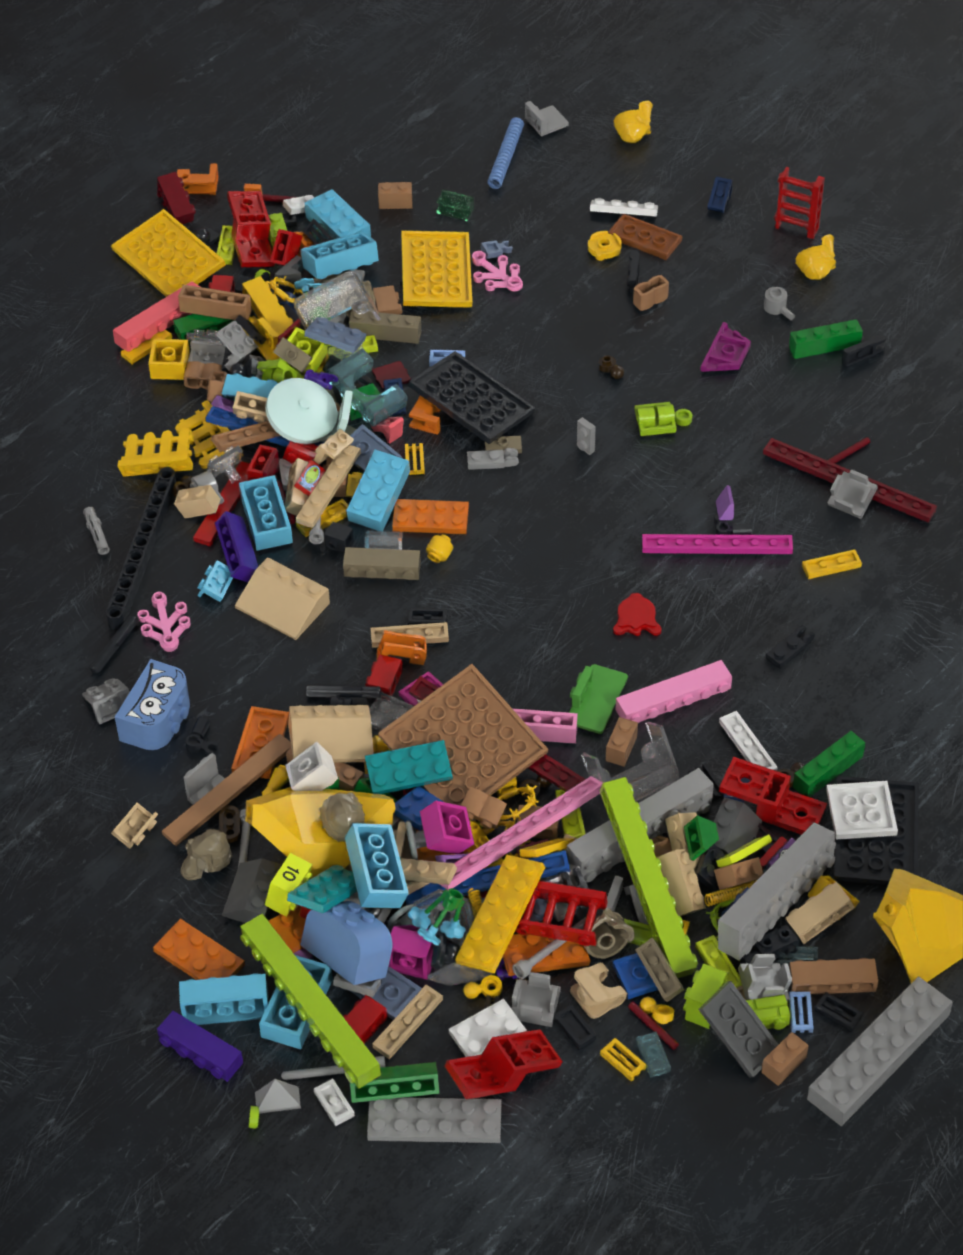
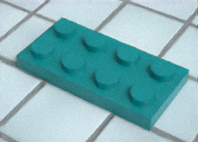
(408, 767)
(325, 889)

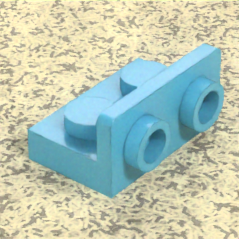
(216, 582)

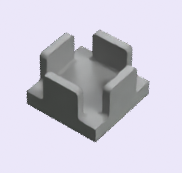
(852, 493)
(764, 978)
(535, 999)

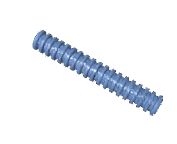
(505, 153)

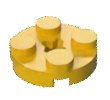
(612, 248)

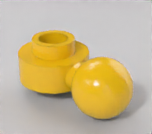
(472, 989)
(660, 1013)

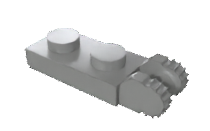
(492, 459)

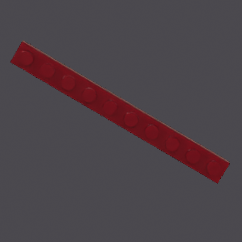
(829, 471)
(545, 767)

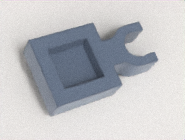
(494, 249)

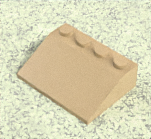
(283, 598)
(339, 729)

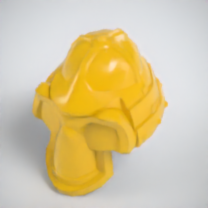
(634, 123)
(817, 260)

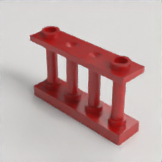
(814, 200)
(566, 894)

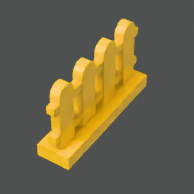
(204, 431)
(152, 462)

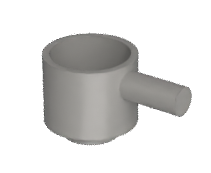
(776, 301)
(206, 478)

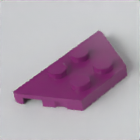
(726, 351)

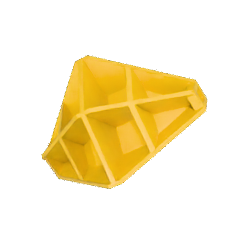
(294, 826)
(922, 924)

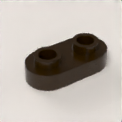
(230, 826)

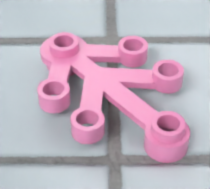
(512, 283)
(159, 602)

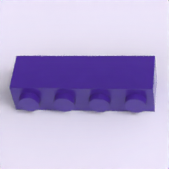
(236, 546)
(200, 1046)

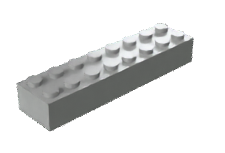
(599, 848)
(776, 891)
(879, 1051)

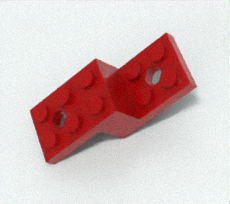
(250, 228)
(772, 795)
(503, 1064)

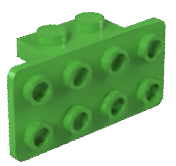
(596, 696)

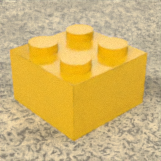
(168, 359)

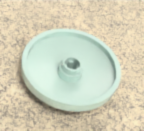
(301, 411)

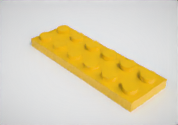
(500, 914)

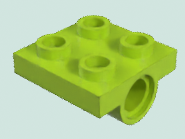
(278, 370)
(655, 418)

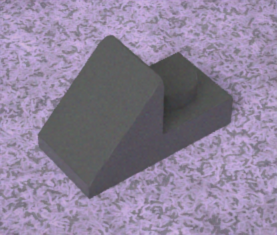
(291, 270)

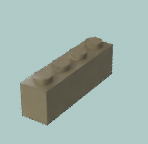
(389, 327)
(382, 563)

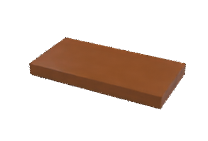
(646, 236)

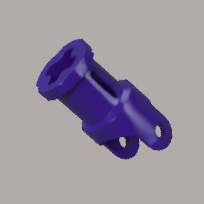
(321, 378)

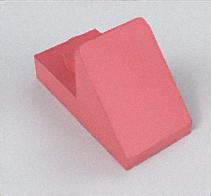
(391, 428)

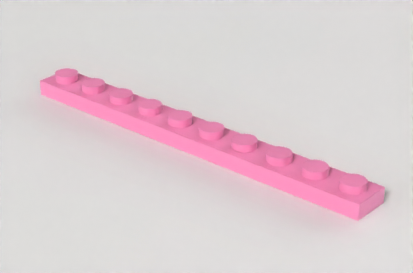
(524, 830)

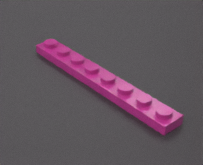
(717, 544)

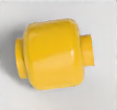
(439, 548)

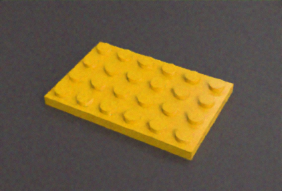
(167, 254)
(436, 269)

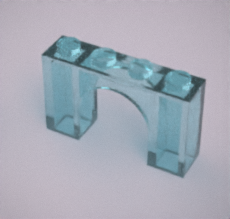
(371, 407)

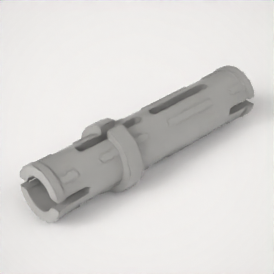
(94, 525)

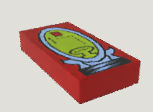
(309, 478)
(772, 852)

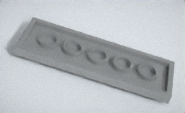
(435, 1120)

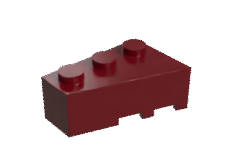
(175, 198)

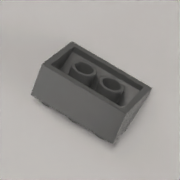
(735, 825)
(250, 890)

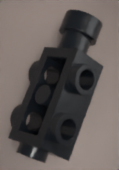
(777, 942)

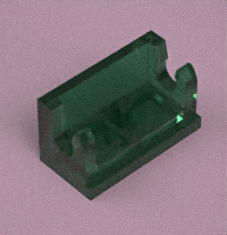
(455, 205)

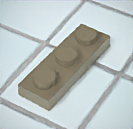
(659, 969)

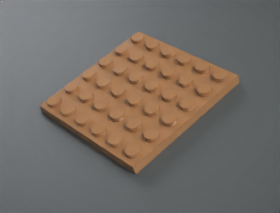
(480, 732)

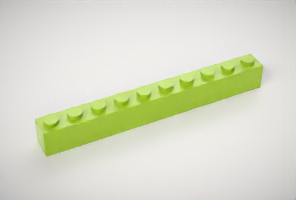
(647, 876)
(310, 1001)

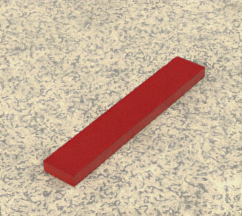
(231, 494)

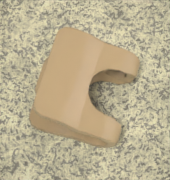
(592, 994)

